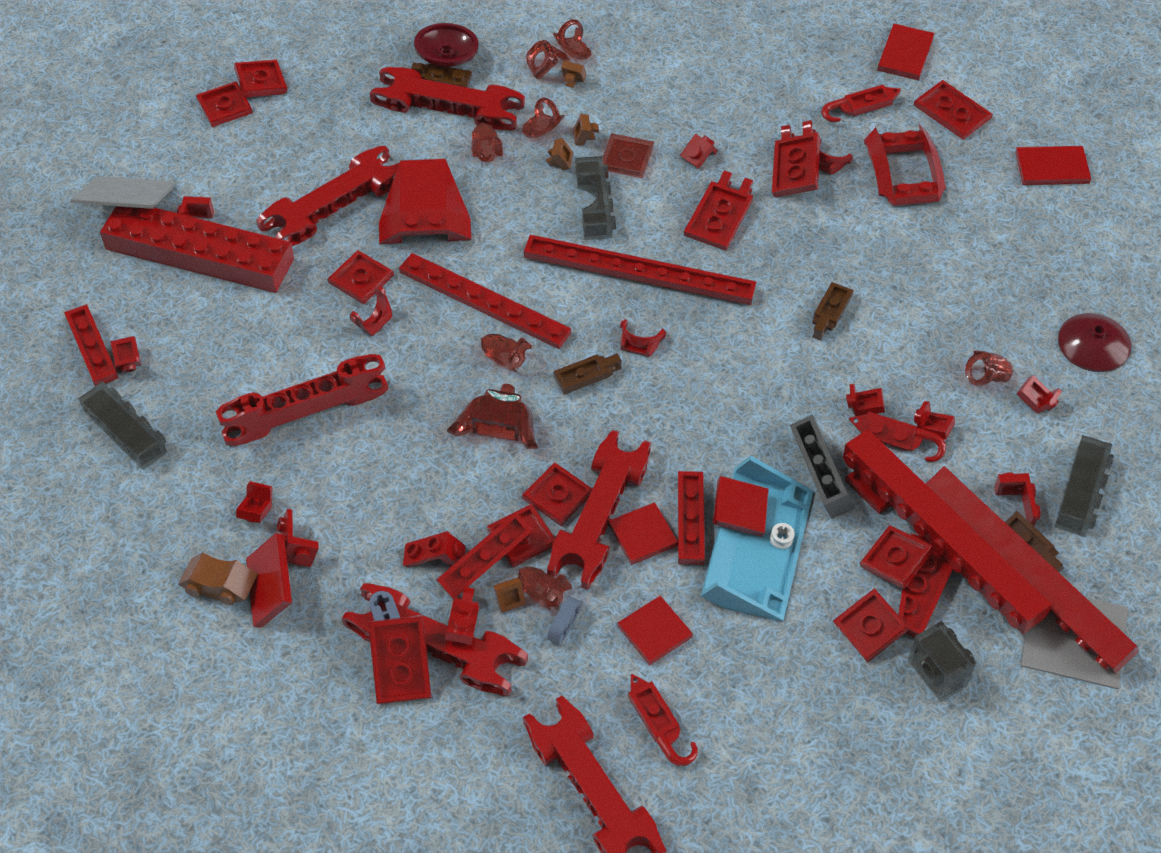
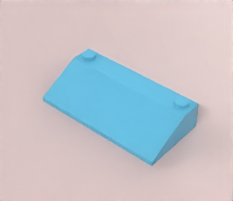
(746, 568)

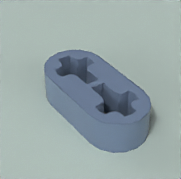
(387, 599)
(564, 620)

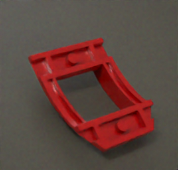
(905, 141)

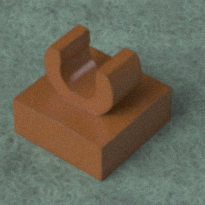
(572, 73)
(584, 130)
(560, 155)
(509, 594)

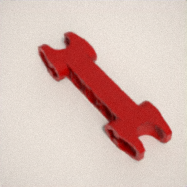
(411, 90)
(300, 216)
(260, 413)
(584, 543)
(476, 660)
(567, 744)

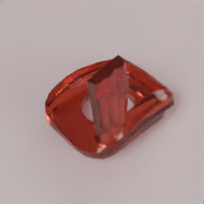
(550, 60)

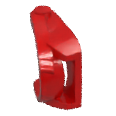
(833, 164)
(379, 317)
(639, 345)

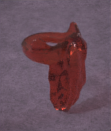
(573, 46)
(541, 123)
(485, 143)
(505, 350)
(995, 368)
(543, 587)

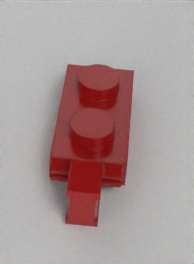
(462, 618)

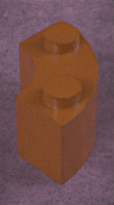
(217, 579)

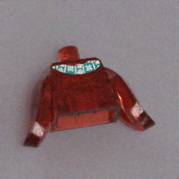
(497, 415)

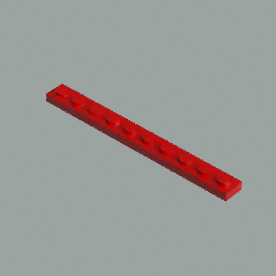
(640, 269)

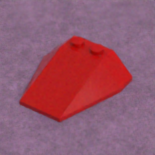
(424, 203)

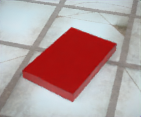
(905, 51)
(953, 109)
(1053, 165)
(271, 588)
(399, 659)

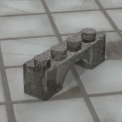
(596, 218)

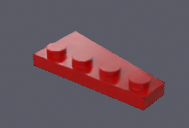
(924, 592)

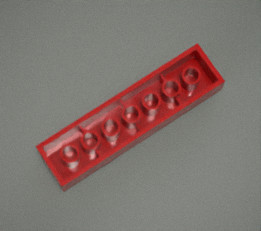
(199, 246)

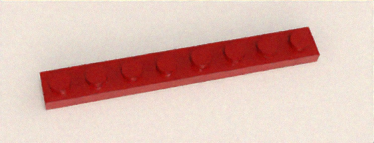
(485, 300)

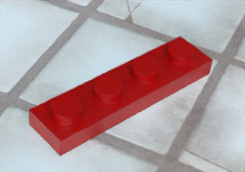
(91, 345)
(691, 518)
(484, 555)

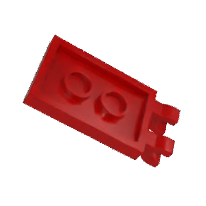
(796, 161)
(720, 212)

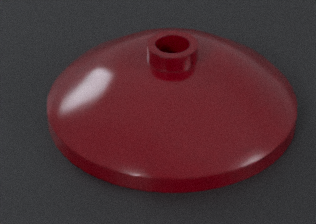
(446, 44)
(1094, 342)

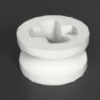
(782, 543)

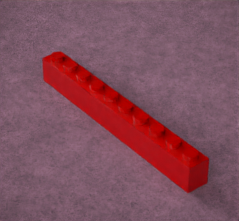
(947, 532)
(1068, 605)

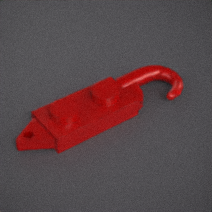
(861, 102)
(899, 433)
(658, 719)

